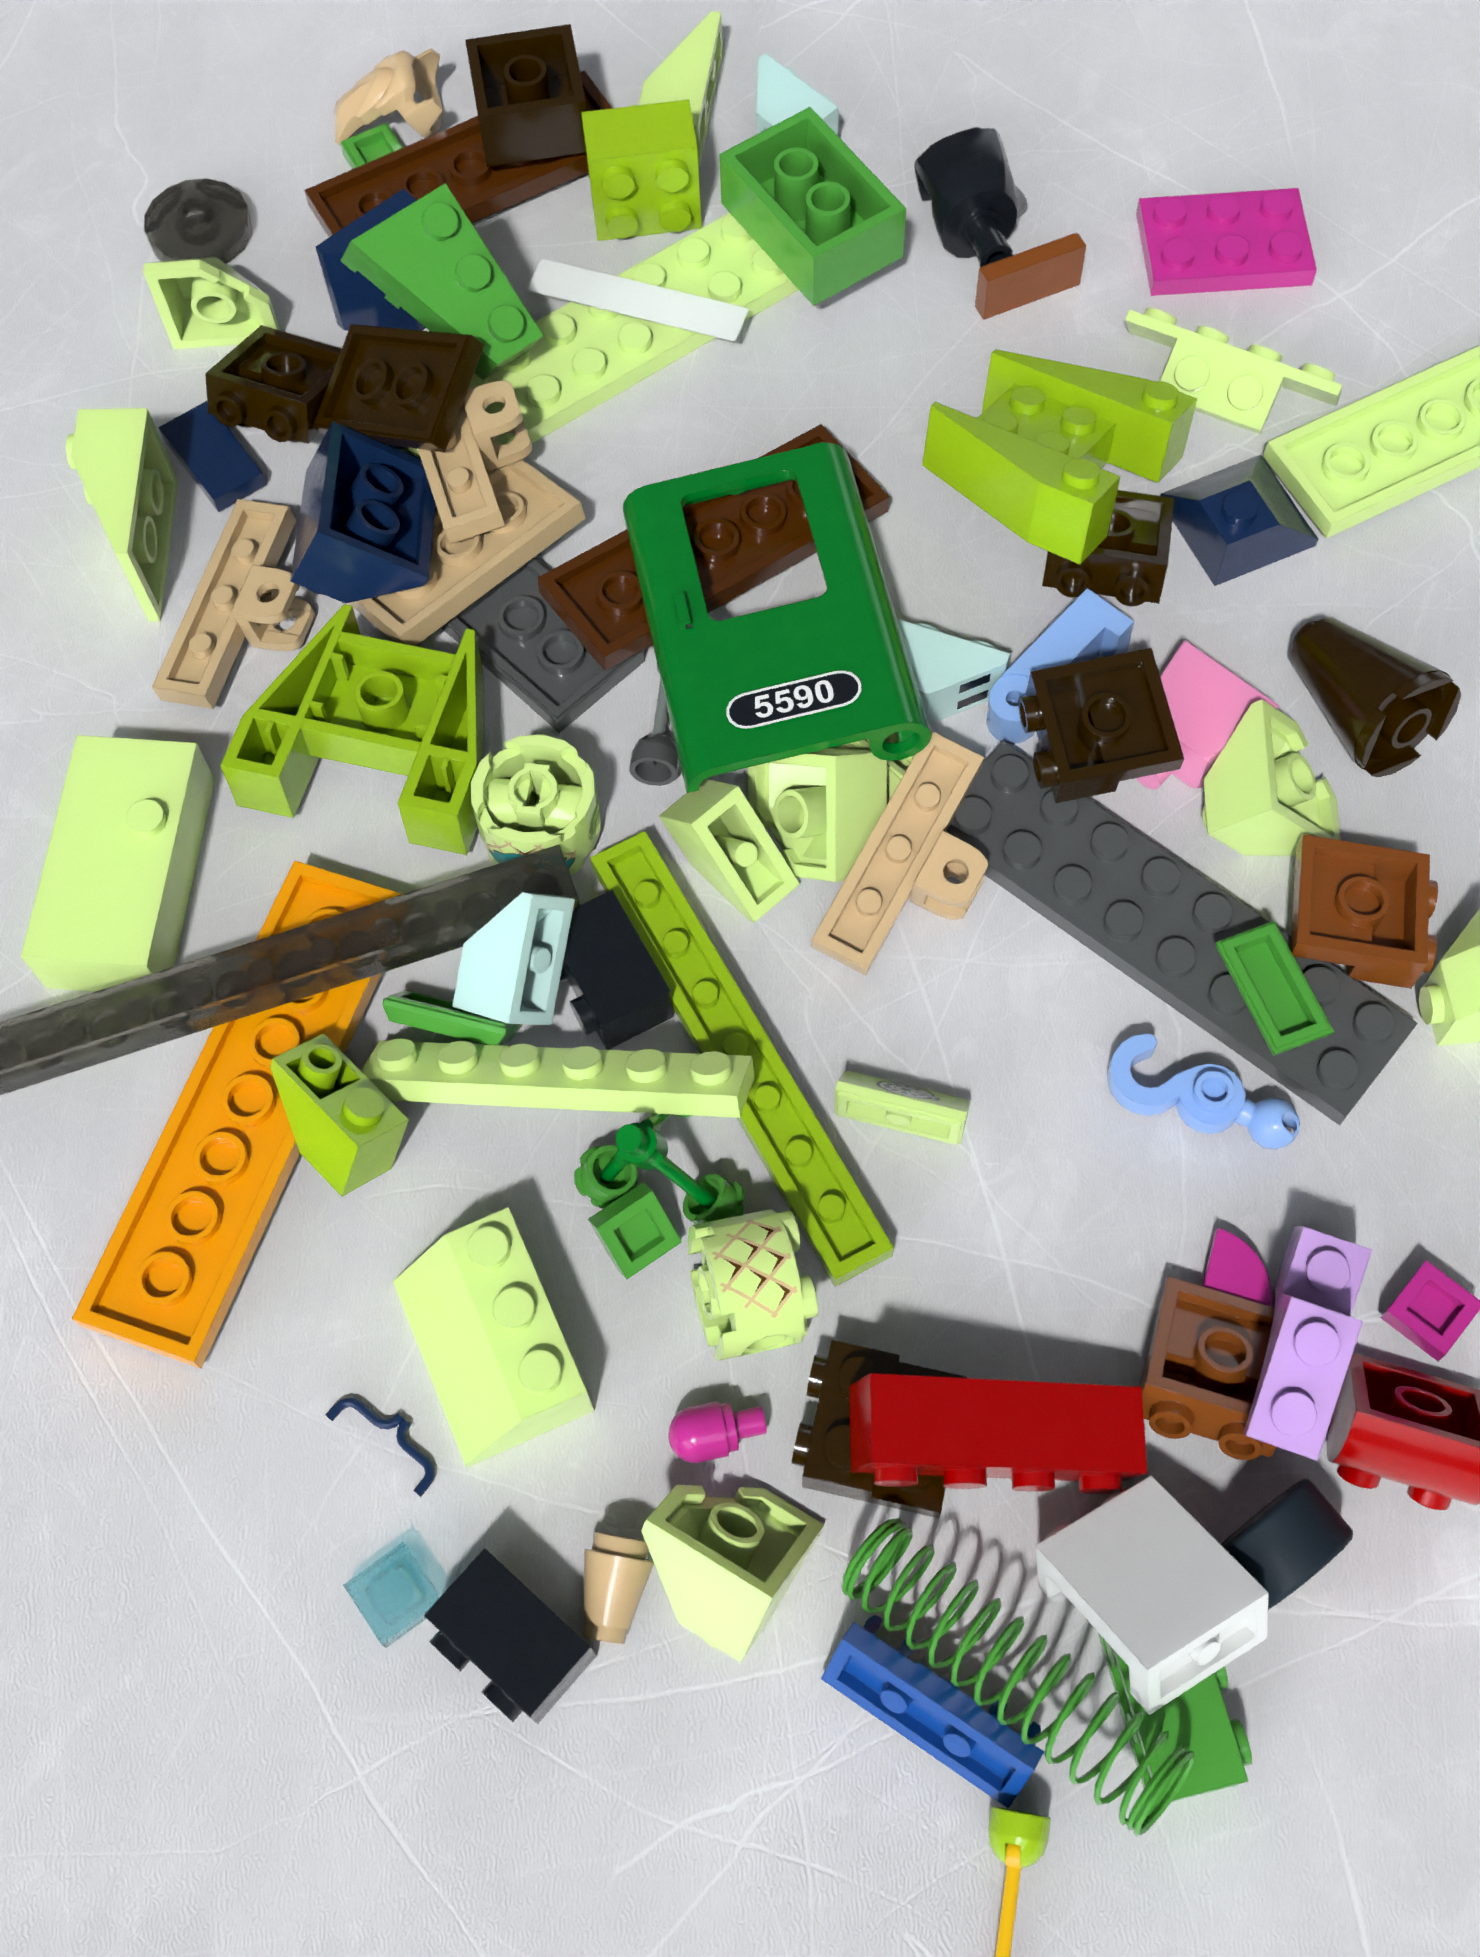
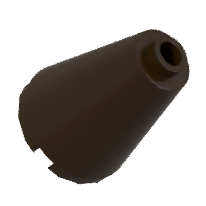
(1373, 693)

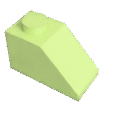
(730, 847)

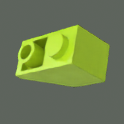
(337, 1114)

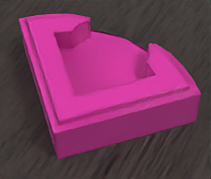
(1236, 1269)

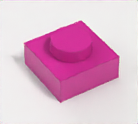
(1432, 1311)

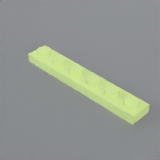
(562, 1077)

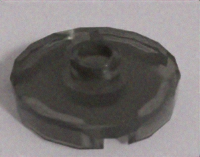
(198, 221)

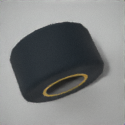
(1289, 1540)

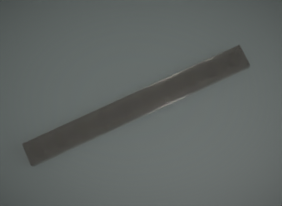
(269, 971)

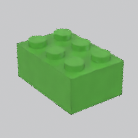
(812, 205)

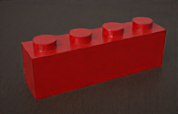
(996, 1431)

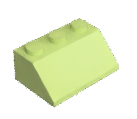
(490, 1339)

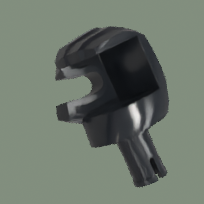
(971, 193)

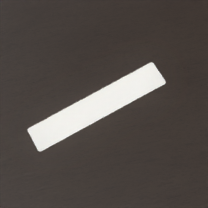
(638, 299)

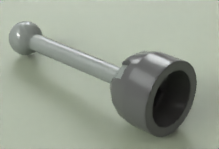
(655, 756)

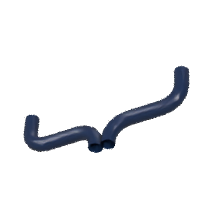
(401, 1435)

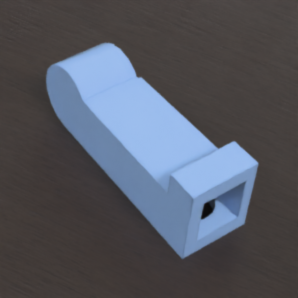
(1079, 634)

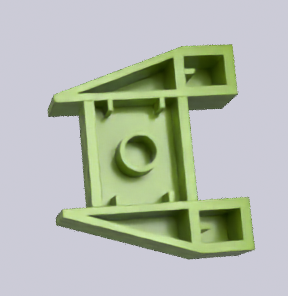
(1044, 443)
(374, 709)

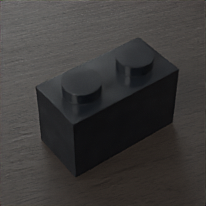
(612, 974)
(509, 1637)

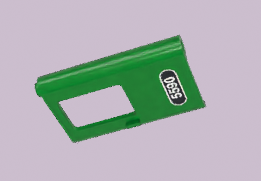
(785, 674)

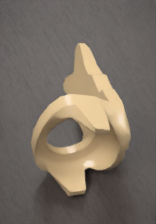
(392, 88)

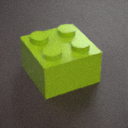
(643, 169)

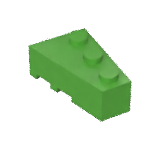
(445, 278)

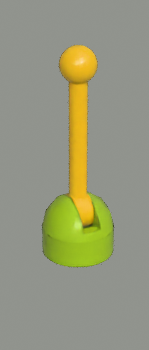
(1018, 1842)

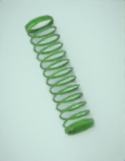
(1166, 1780)

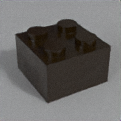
(528, 94)

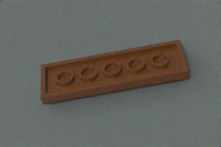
(449, 158)
(734, 545)

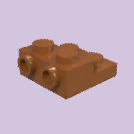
(1364, 909)
(1206, 1366)

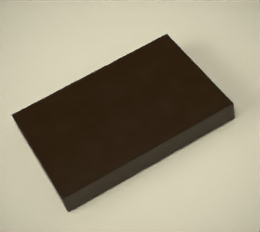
(400, 385)

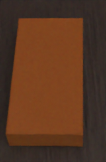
(1030, 275)

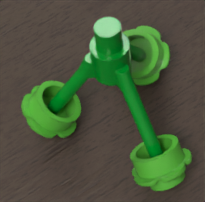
(612, 1171)

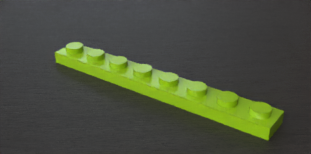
(720, 1020)

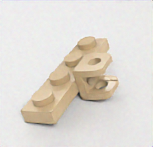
(460, 473)
(234, 600)
(908, 858)

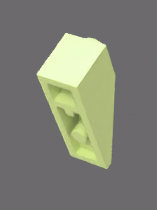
(690, 74)

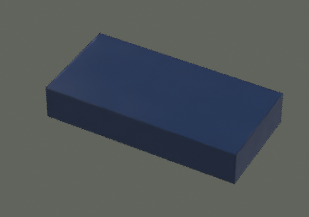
(212, 456)

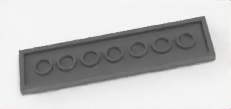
(1162, 928)

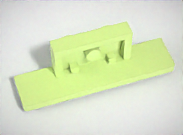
(1226, 379)

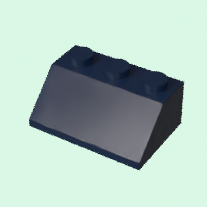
(363, 519)

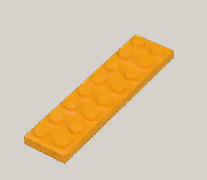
(221, 1155)

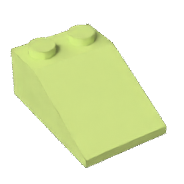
(131, 491)

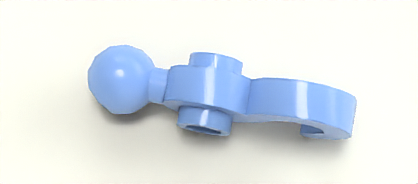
(1205, 1097)

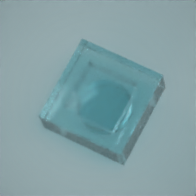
(393, 1594)

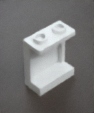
(1155, 1590)

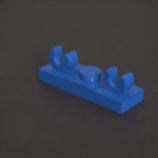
(932, 1712)

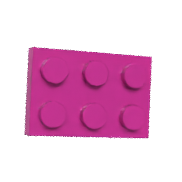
(1225, 241)

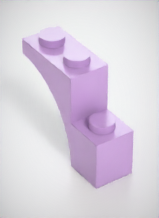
(1308, 1341)

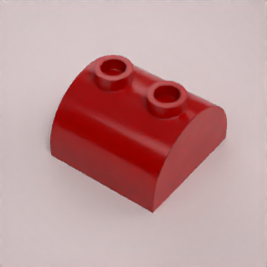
(1407, 1431)

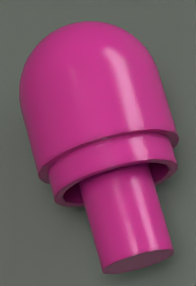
(713, 1430)

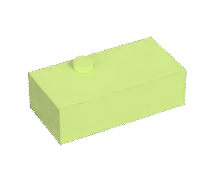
(119, 863)

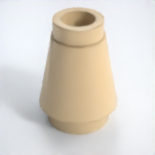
(613, 1585)

